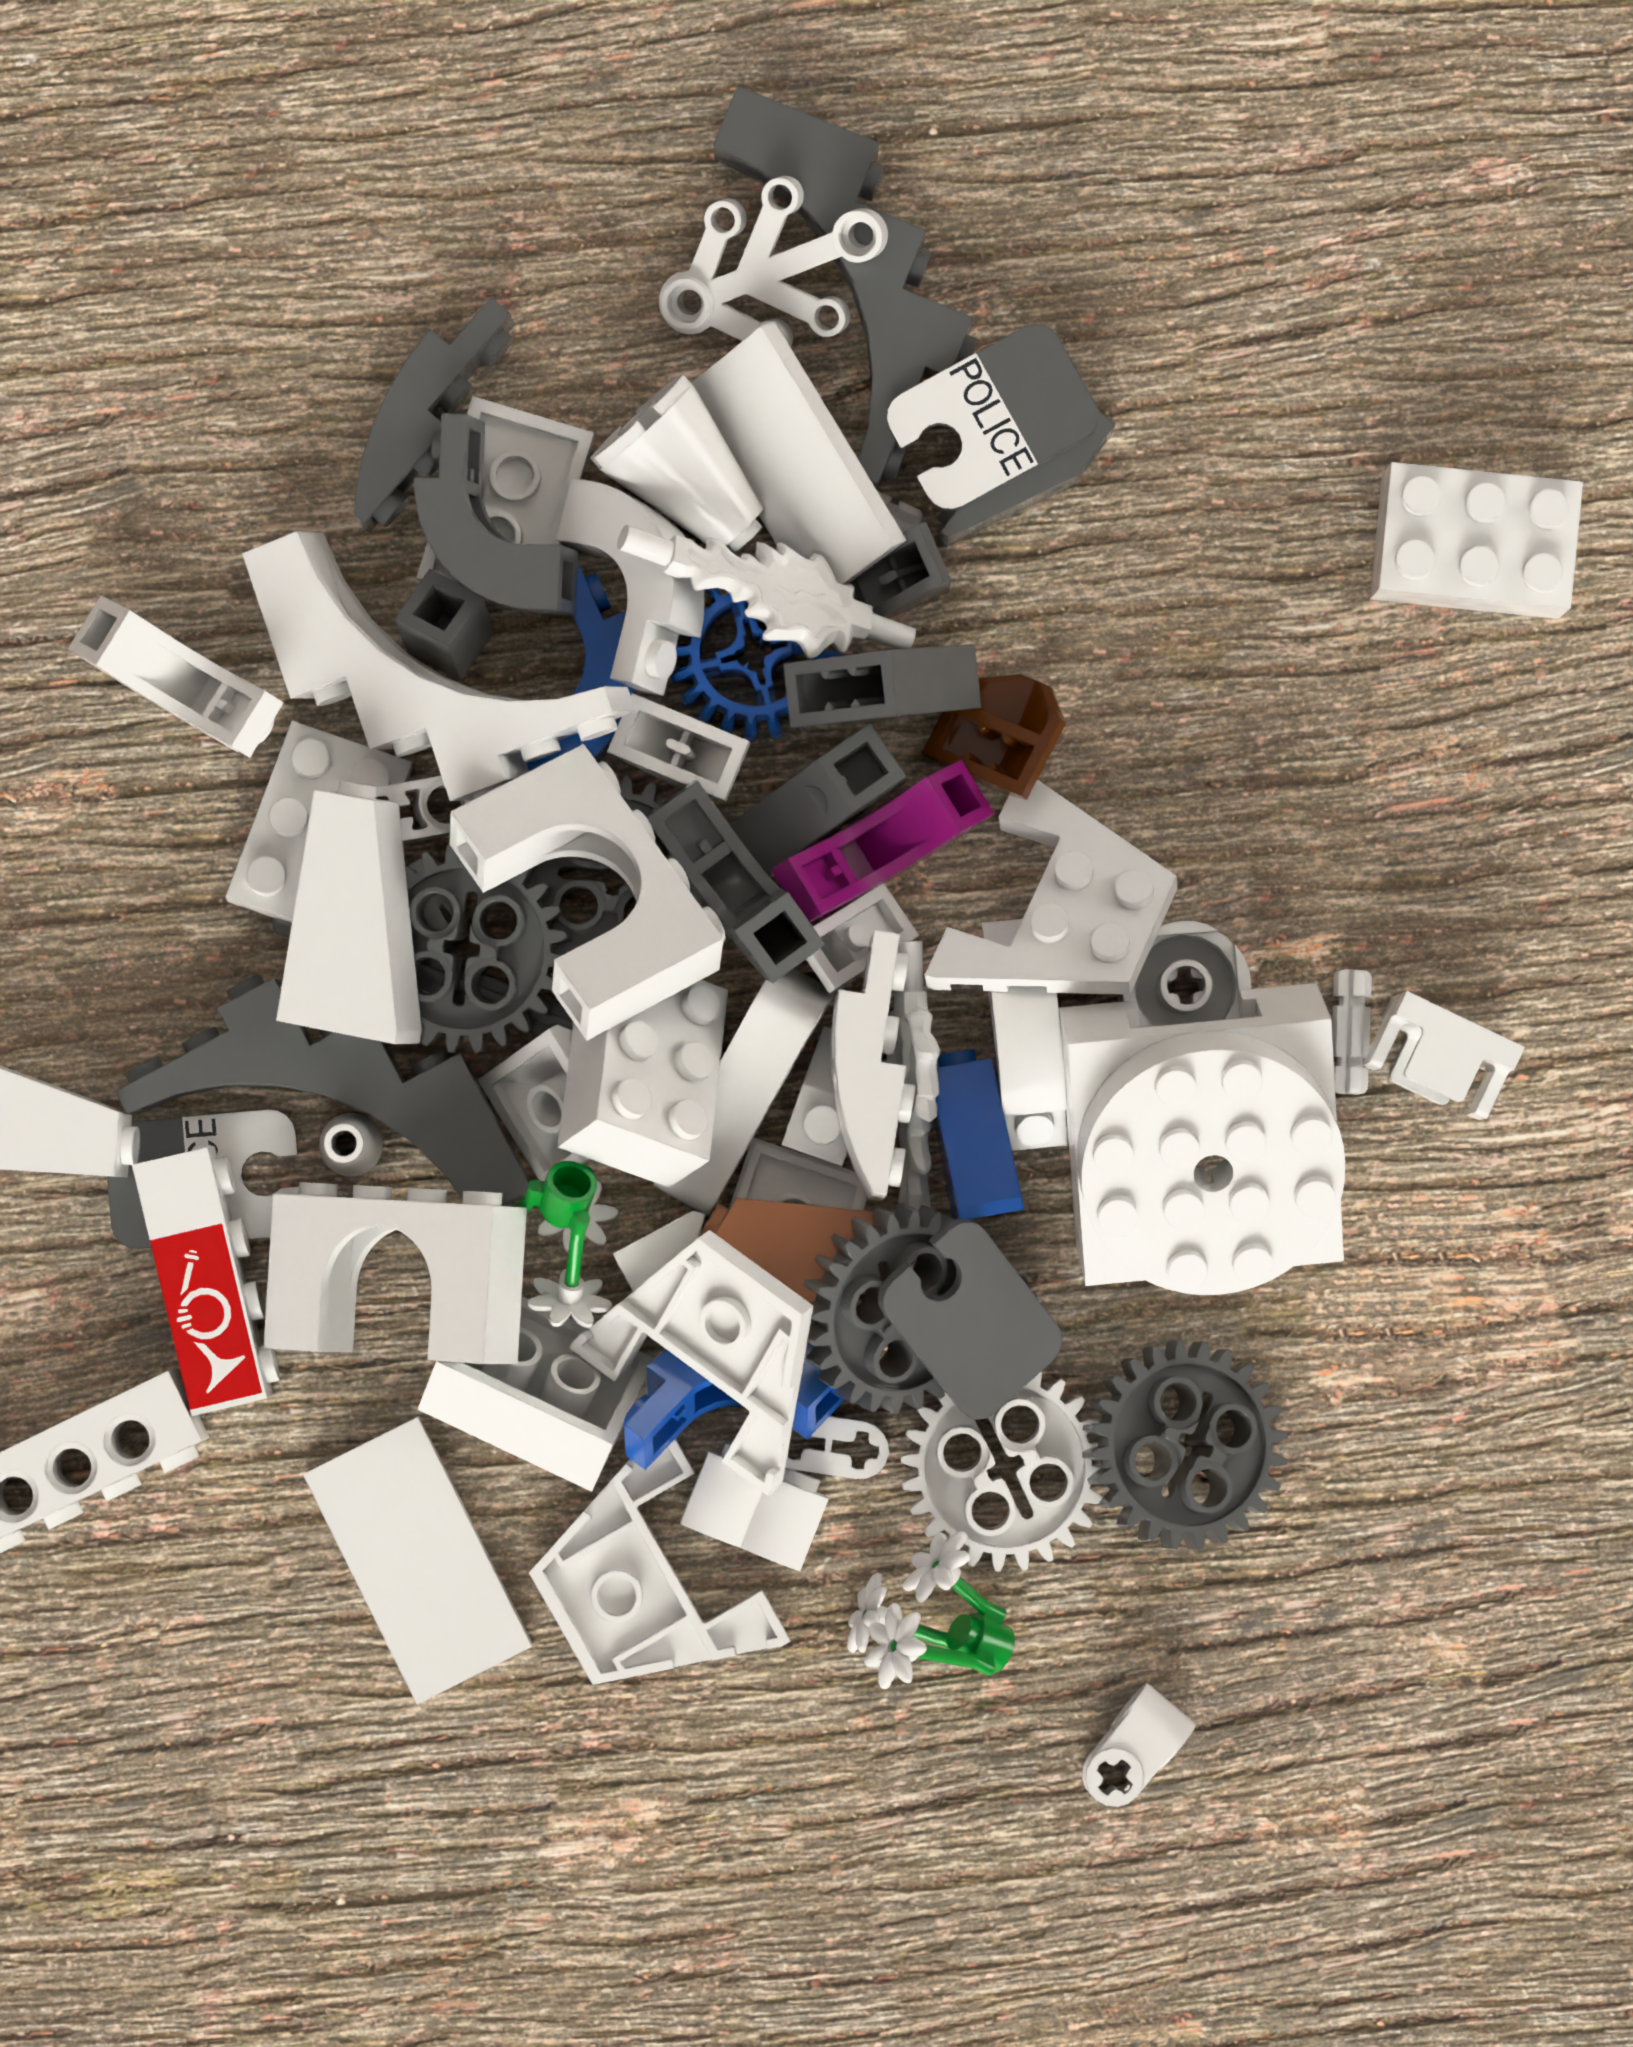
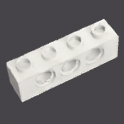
(156, 1404)

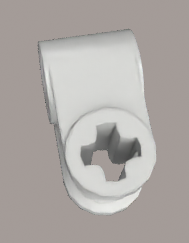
(1145, 1737)

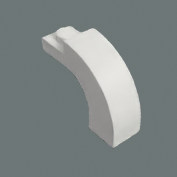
(656, 602)
(175, 677)
(1028, 1057)

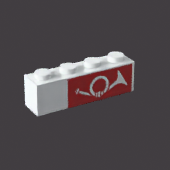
(204, 1279)

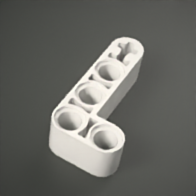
(751, 1078)

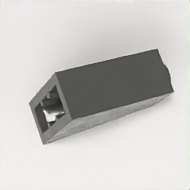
(882, 685)

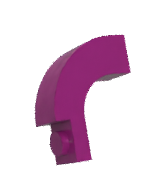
(884, 842)

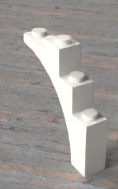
(337, 651)

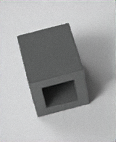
(444, 624)

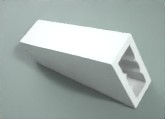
(352, 923)
(61, 1130)

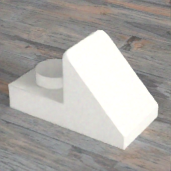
(849, 934)

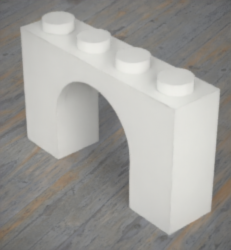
(578, 811)
(468, 1247)

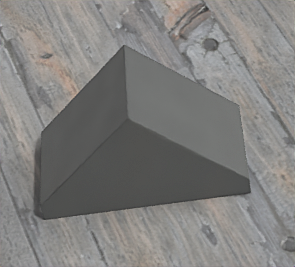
(905, 576)

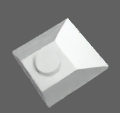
(530, 1097)

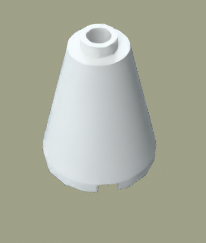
(682, 466)

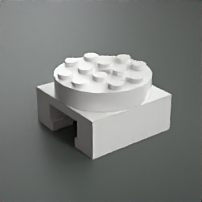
(1170, 1095)

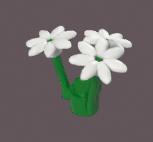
(568, 1205)
(972, 1640)

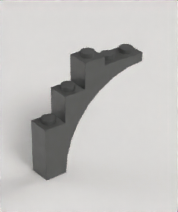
(836, 168)
(437, 1110)

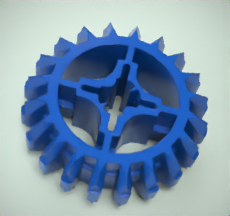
(726, 665)

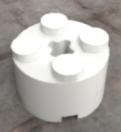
(1206, 959)

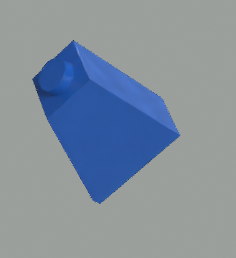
(974, 1139)

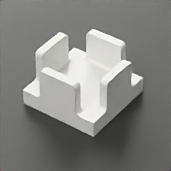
(1442, 1053)

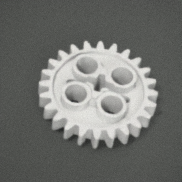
(952, 1491)

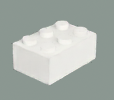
(1476, 540)
(648, 1087)

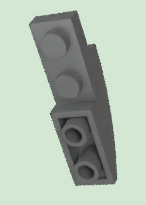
(404, 427)

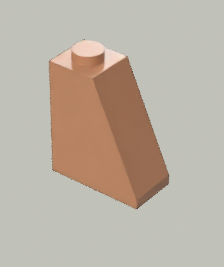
(784, 1236)

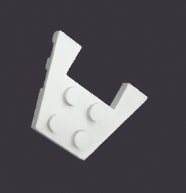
(1086, 919)
(729, 1327)
(623, 1597)

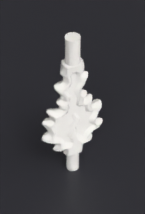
(783, 590)
(919, 1053)

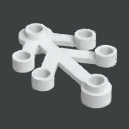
(761, 273)

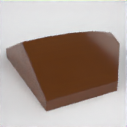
(1005, 738)

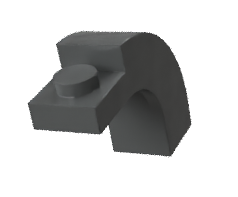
(467, 542)
(731, 882)

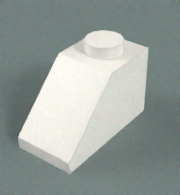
(815, 1121)

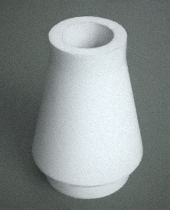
(367, 1149)

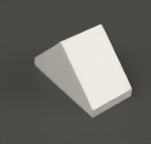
(678, 748)
(656, 1249)

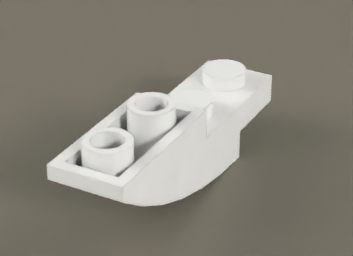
(866, 1091)

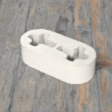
(840, 1463)

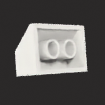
(545, 1407)

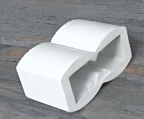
(744, 1516)

